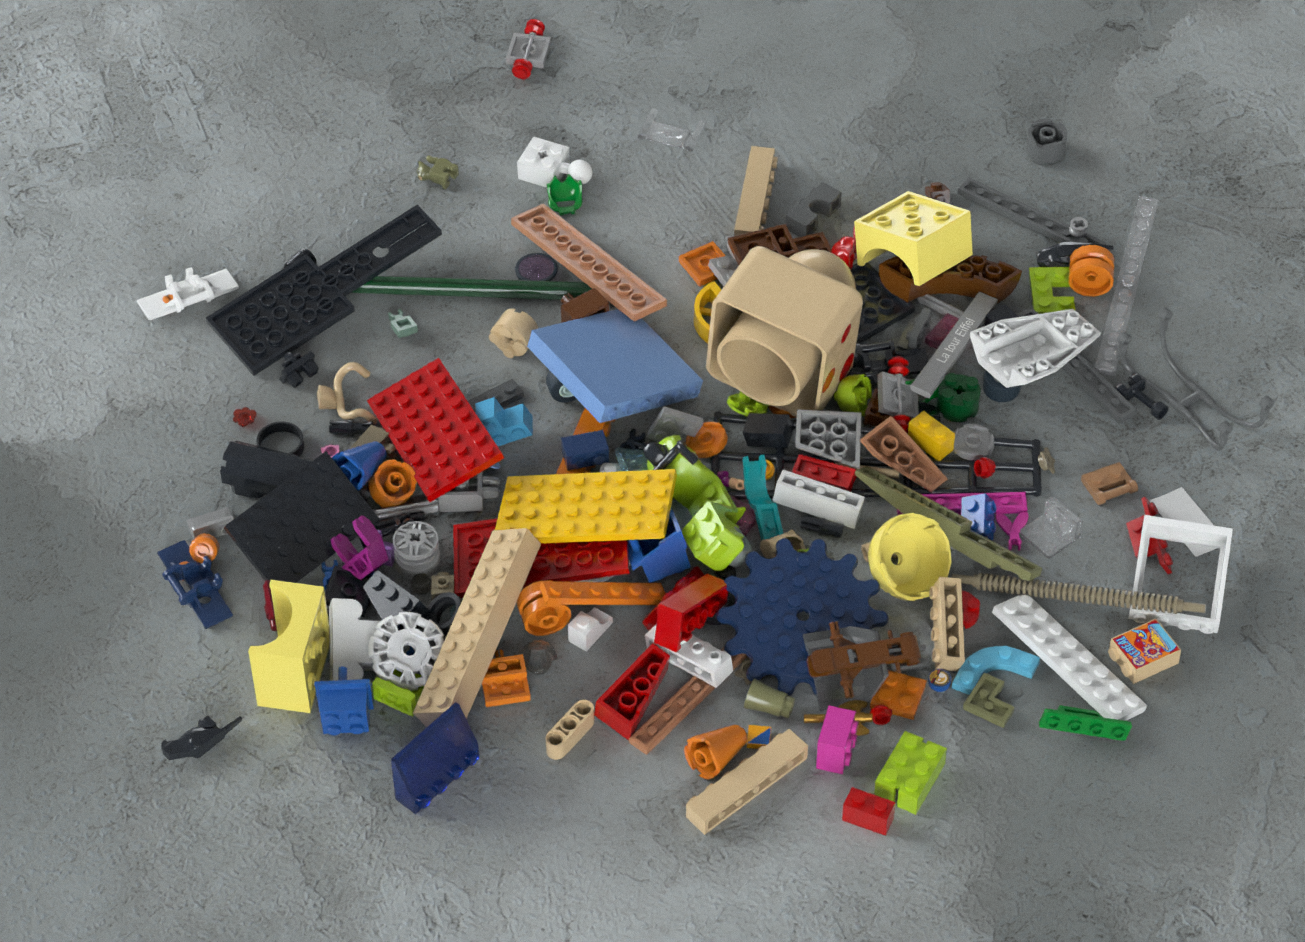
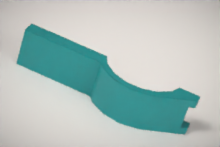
(758, 498)

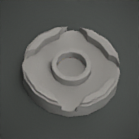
(973, 442)

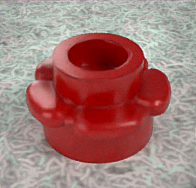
(881, 714)

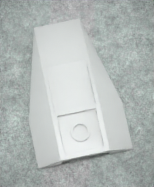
(1031, 345)

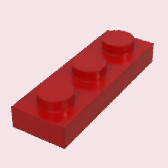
(825, 472)

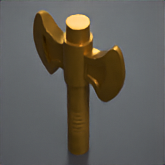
(854, 705)

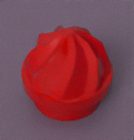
(984, 467)

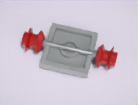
(528, 49)
(895, 396)

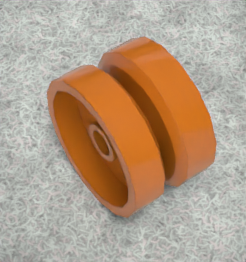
(1091, 270)
(539, 617)

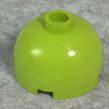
(853, 393)

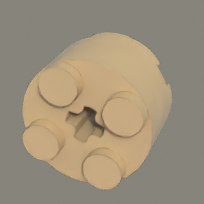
(513, 332)

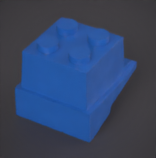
(660, 556)
(344, 704)

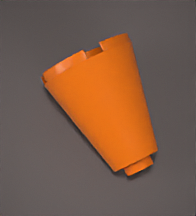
(714, 749)

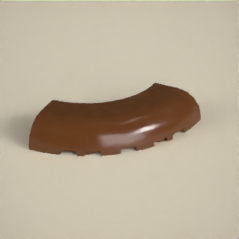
(965, 278)

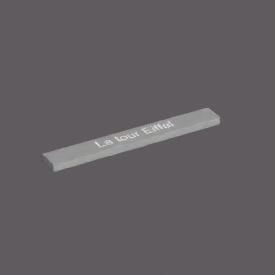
(953, 345)

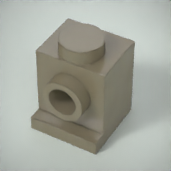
(442, 584)

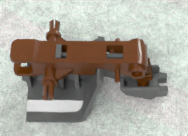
(853, 662)

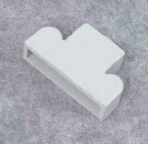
(350, 639)

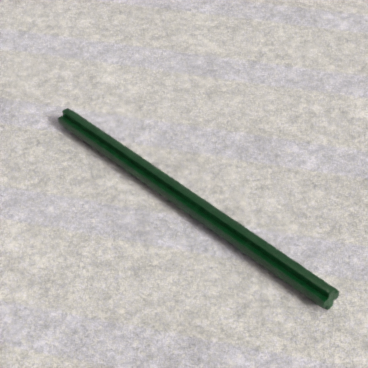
(472, 287)

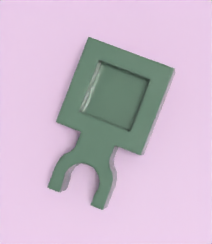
(402, 325)

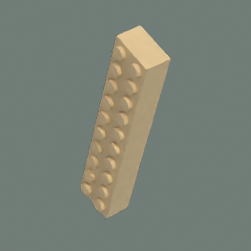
(478, 624)

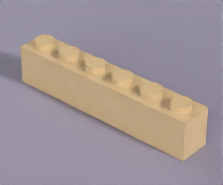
(756, 190)
(746, 781)

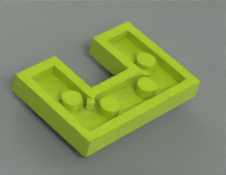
(1041, 284)

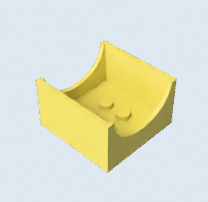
(919, 231)
(291, 663)

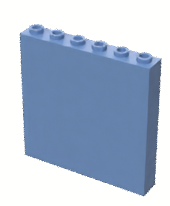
(614, 364)

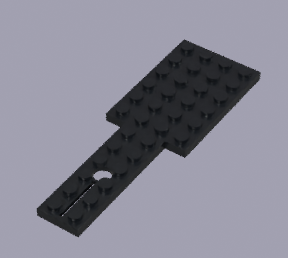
(310, 298)

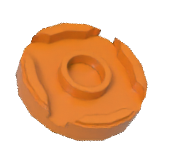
(708, 440)

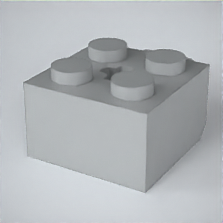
(470, 494)

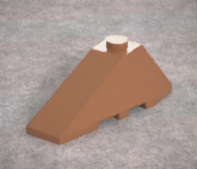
(897, 449)

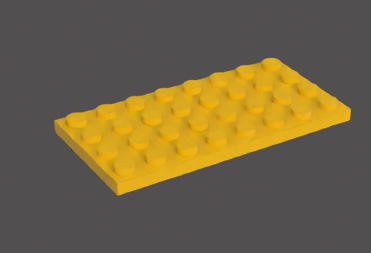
(589, 505)

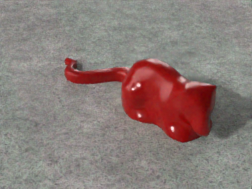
(846, 249)

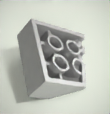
(830, 435)

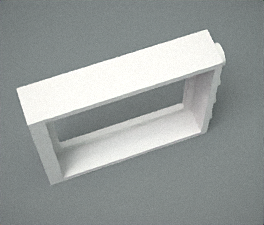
(1192, 534)

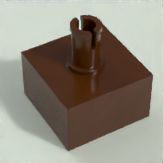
(585, 305)

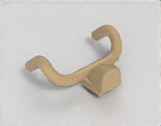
(334, 398)

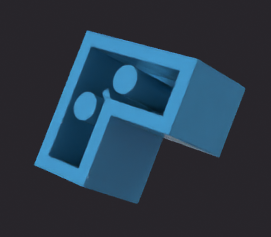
(505, 424)

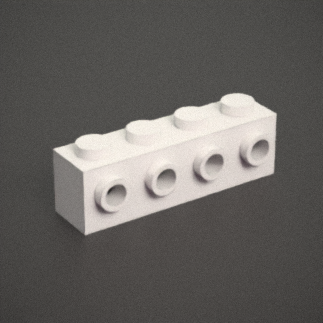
(815, 499)
(698, 659)

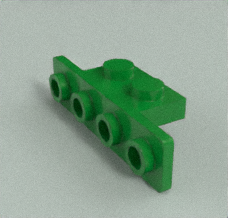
(1084, 722)

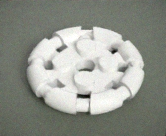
(394, 651)

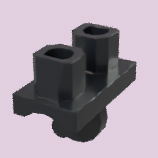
(296, 364)

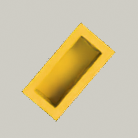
(931, 436)

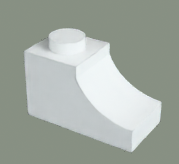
(587, 628)

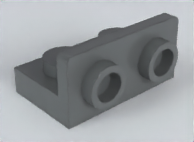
(915, 331)

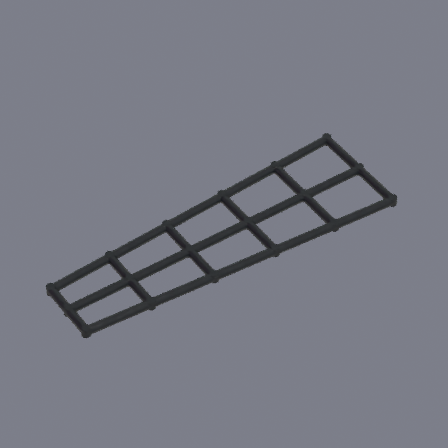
(781, 458)

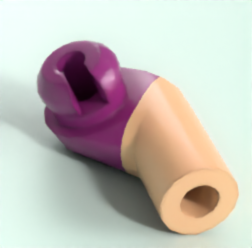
(730, 482)

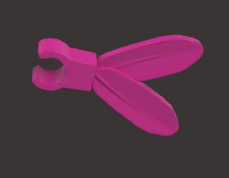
(1012, 530)

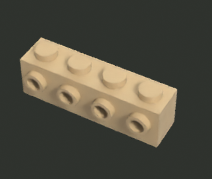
(947, 624)

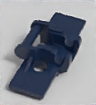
(199, 580)

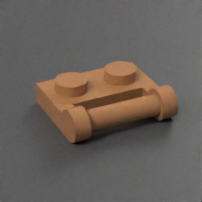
(1106, 479)

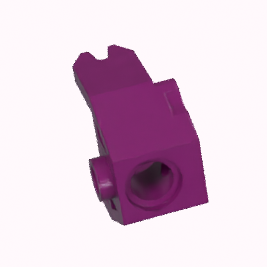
(368, 559)

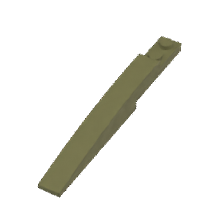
(954, 525)

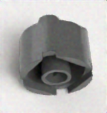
(1046, 141)

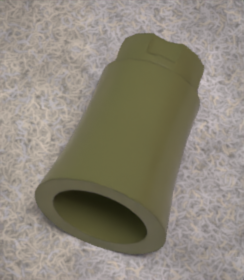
(768, 700)

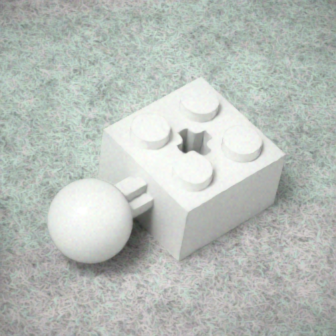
(548, 159)

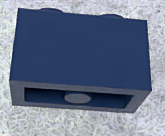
(585, 450)

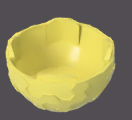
(921, 554)

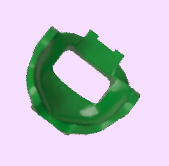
(564, 191)

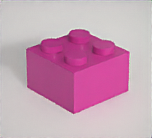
(837, 740)

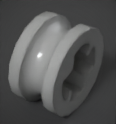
(1078, 227)

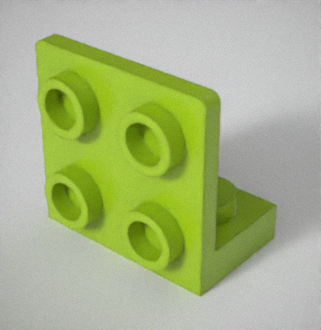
(395, 696)

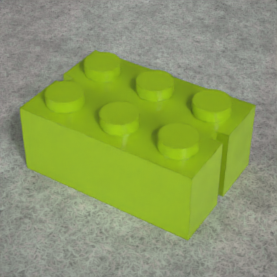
(912, 770)

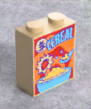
(1144, 651)

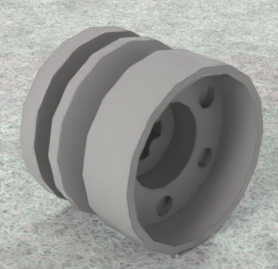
(416, 549)

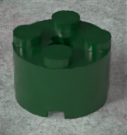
(958, 397)

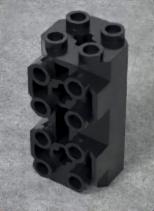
(257, 469)

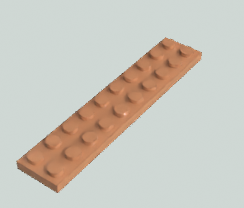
(589, 262)

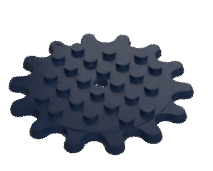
(779, 590)

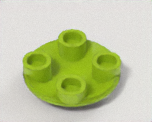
(744, 405)

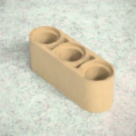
(579, 719)

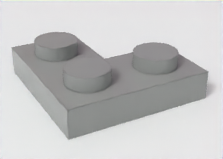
(674, 421)

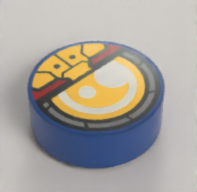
(939, 680)

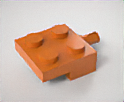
(506, 681)

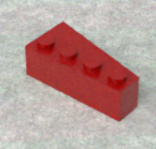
(688, 611)
(632, 692)

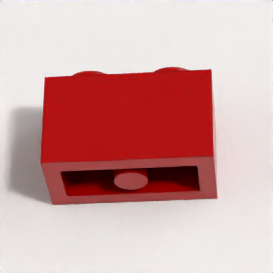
(868, 811)

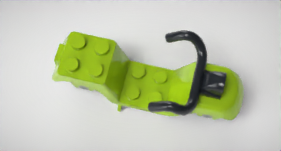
(713, 526)

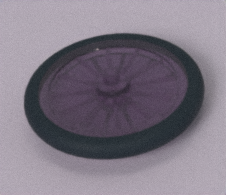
(536, 267)

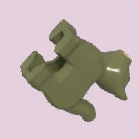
(439, 172)

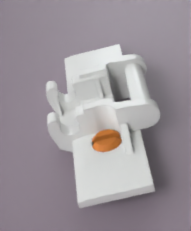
(187, 292)

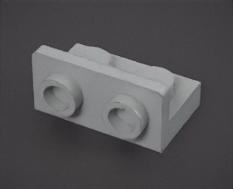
(210, 523)

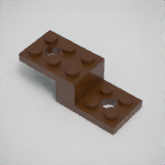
(776, 239)

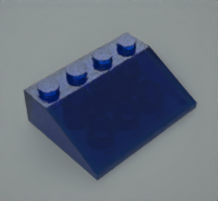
(434, 759)

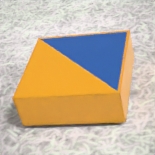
(758, 736)

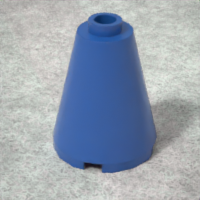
(360, 462)

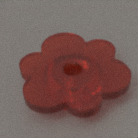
(244, 416)

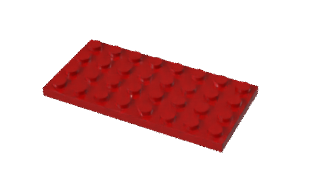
(435, 429)
(552, 563)

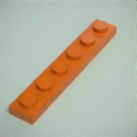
(602, 593)

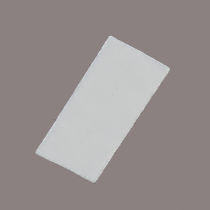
(1181, 507)

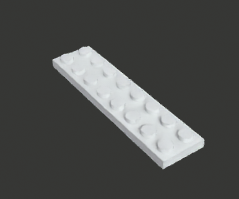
(1069, 658)

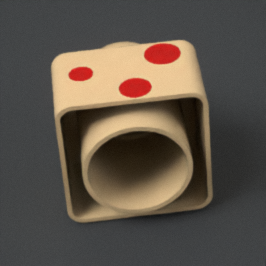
(785, 328)

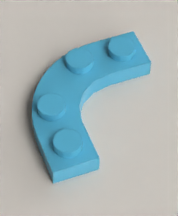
(994, 659)

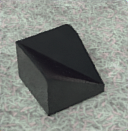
(929, 409)

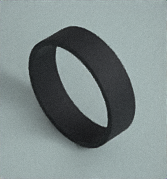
(279, 427)

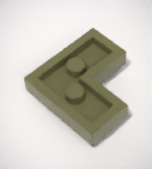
(984, 701)

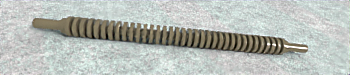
(1052, 590)

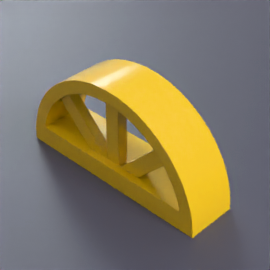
(706, 295)

